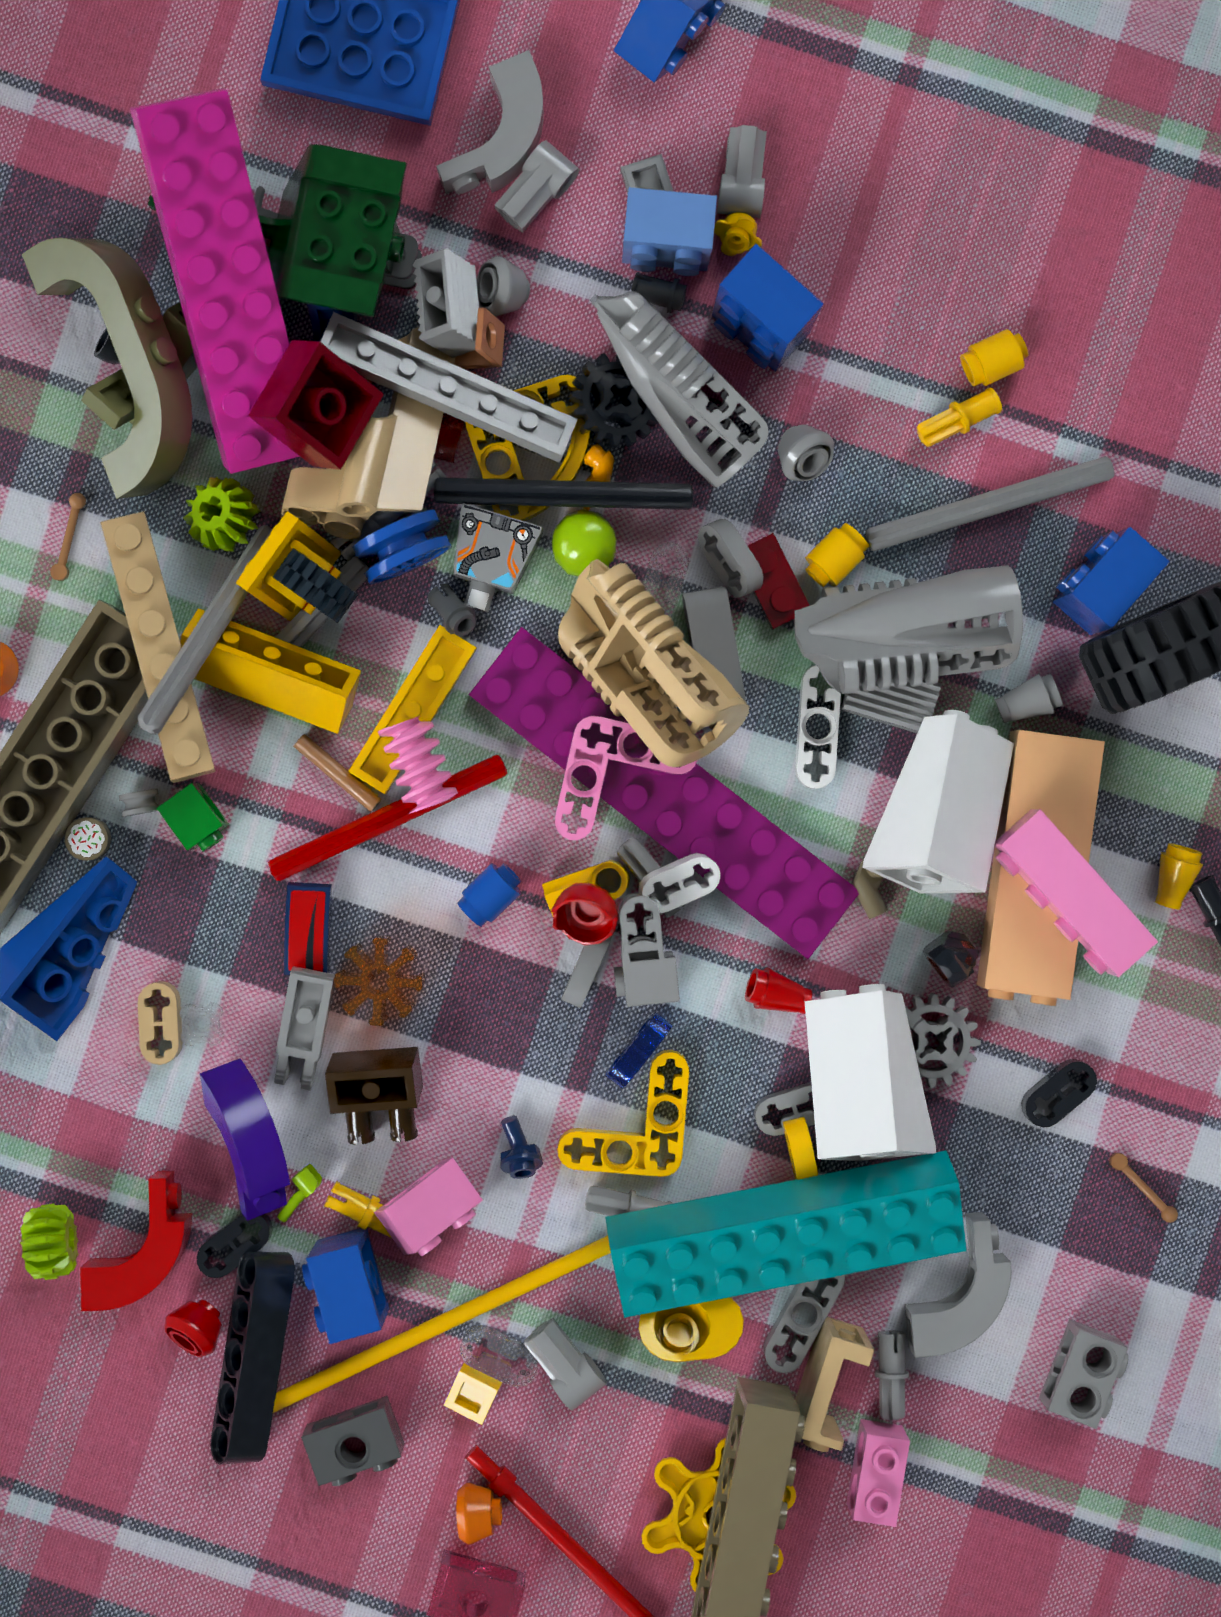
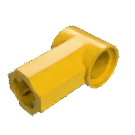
(554, 888)

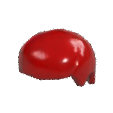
(585, 913)

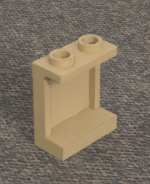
(832, 1345)

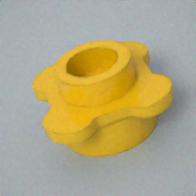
(737, 233)

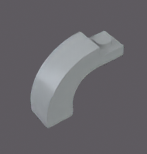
(517, 136)
(973, 1307)

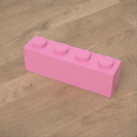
(1074, 893)

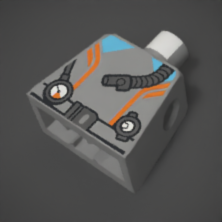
(492, 553)

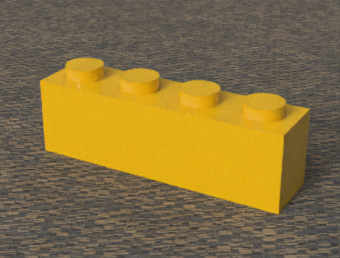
(279, 675)

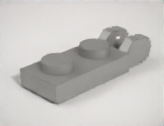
(304, 1023)

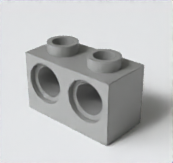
(1072, 1372)

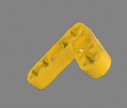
(641, 1143)

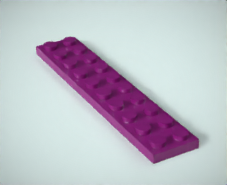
(682, 812)

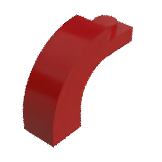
(126, 1279)

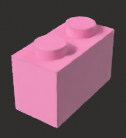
(429, 1207)

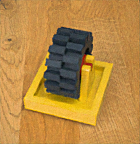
(297, 573)

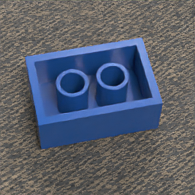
(765, 309)

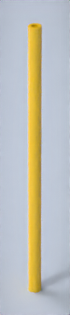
(441, 1323)

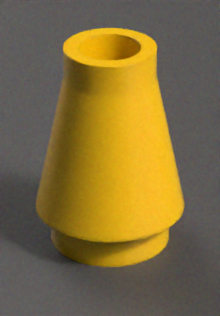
(1176, 874)

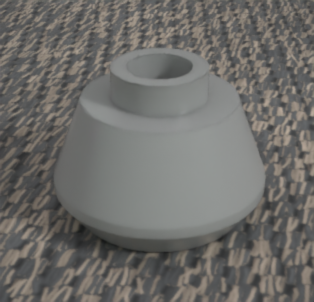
(501, 286)
(805, 452)

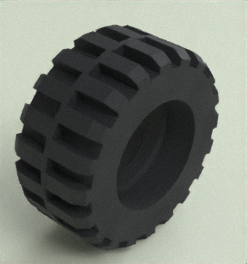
(1156, 651)

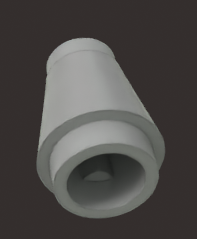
(1030, 699)

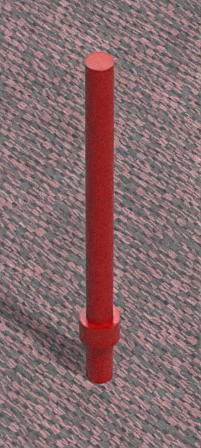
(503, 1482)

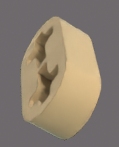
(149, 1022)

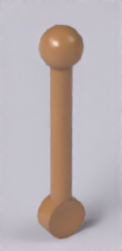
(60, 570)
(1120, 1162)

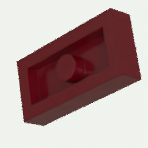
(780, 590)

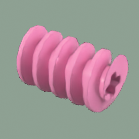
(418, 763)

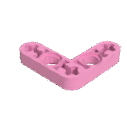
(597, 759)

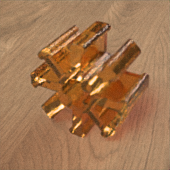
(366, 978)

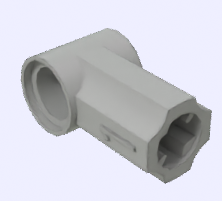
(544, 177)
(743, 182)
(572, 1374)

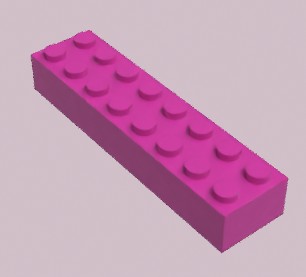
(217, 264)

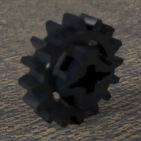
(604, 388)

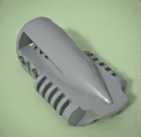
(669, 380)
(905, 629)

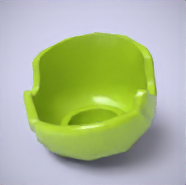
(582, 539)

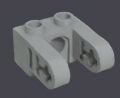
(646, 970)

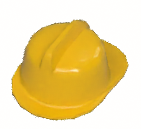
(692, 1330)

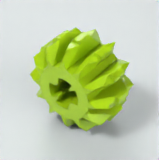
(221, 514)
(49, 1241)

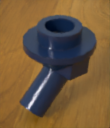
(522, 1158)

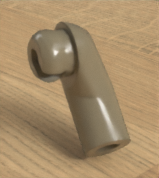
(867, 885)

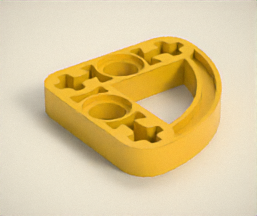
(572, 462)

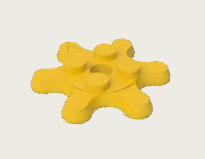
(692, 1498)

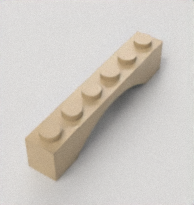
(156, 640)

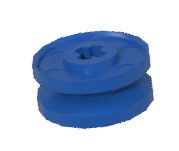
(402, 546)

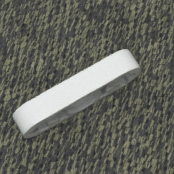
(825, 759)

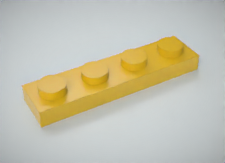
(418, 696)

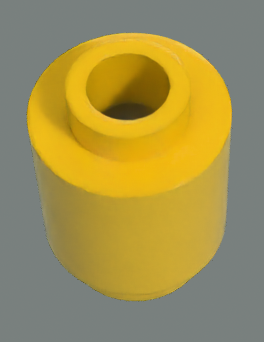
(994, 358)
(836, 555)

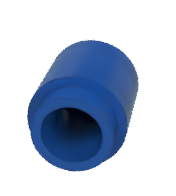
(490, 894)

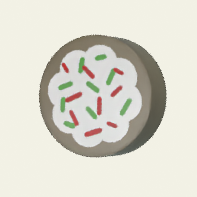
(87, 838)

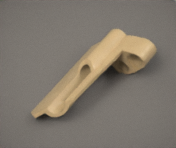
(383, 471)

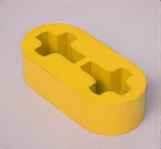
(800, 1148)

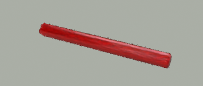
(380, 821)

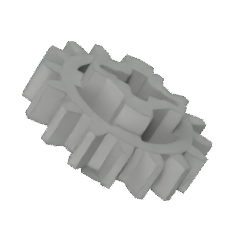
(946, 1028)

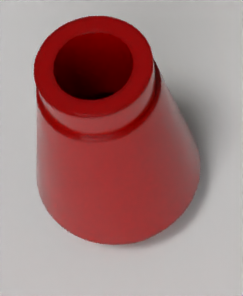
(776, 992)

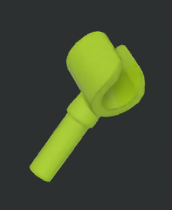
(306, 1181)

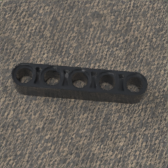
(252, 1357)

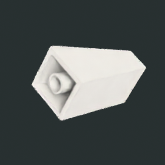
(944, 808)
(865, 1077)

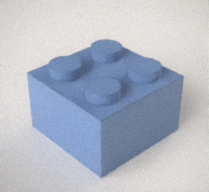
(668, 230)

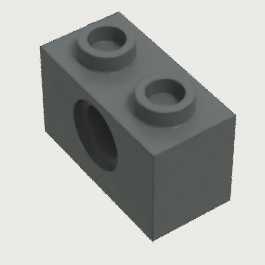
(371, 1423)

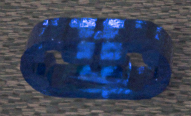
(638, 1050)

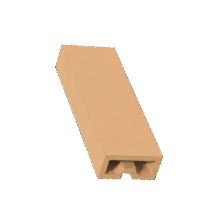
(1020, 941)

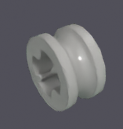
(139, 802)

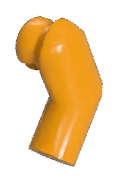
(602, 465)

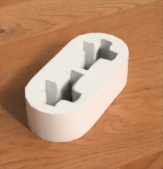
(675, 873)

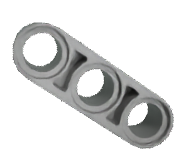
(713, 633)

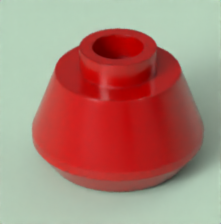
(194, 1327)

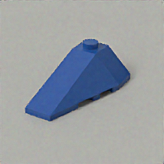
(56, 953)

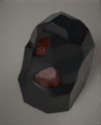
(952, 957)

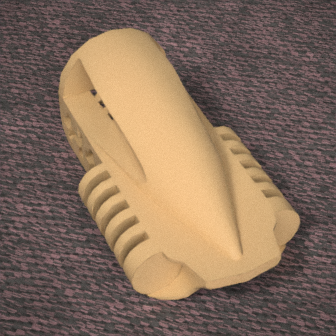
(647, 667)

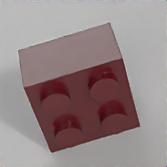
(316, 404)

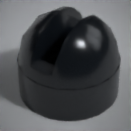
(105, 350)

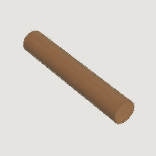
(337, 772)

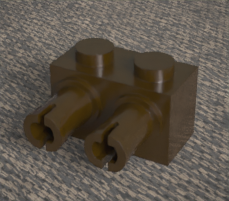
(375, 1082)

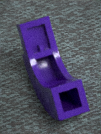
(249, 1135)

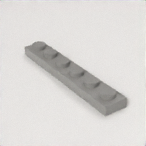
(449, 388)

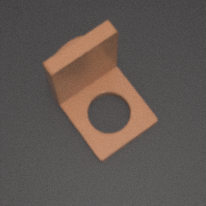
(488, 344)

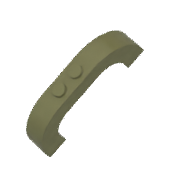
(143, 348)

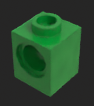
(194, 818)

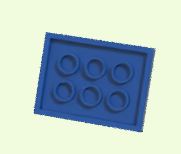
(363, 53)

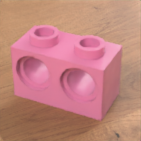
(878, 1472)

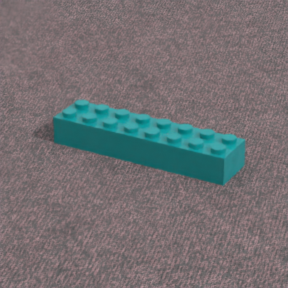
(786, 1233)

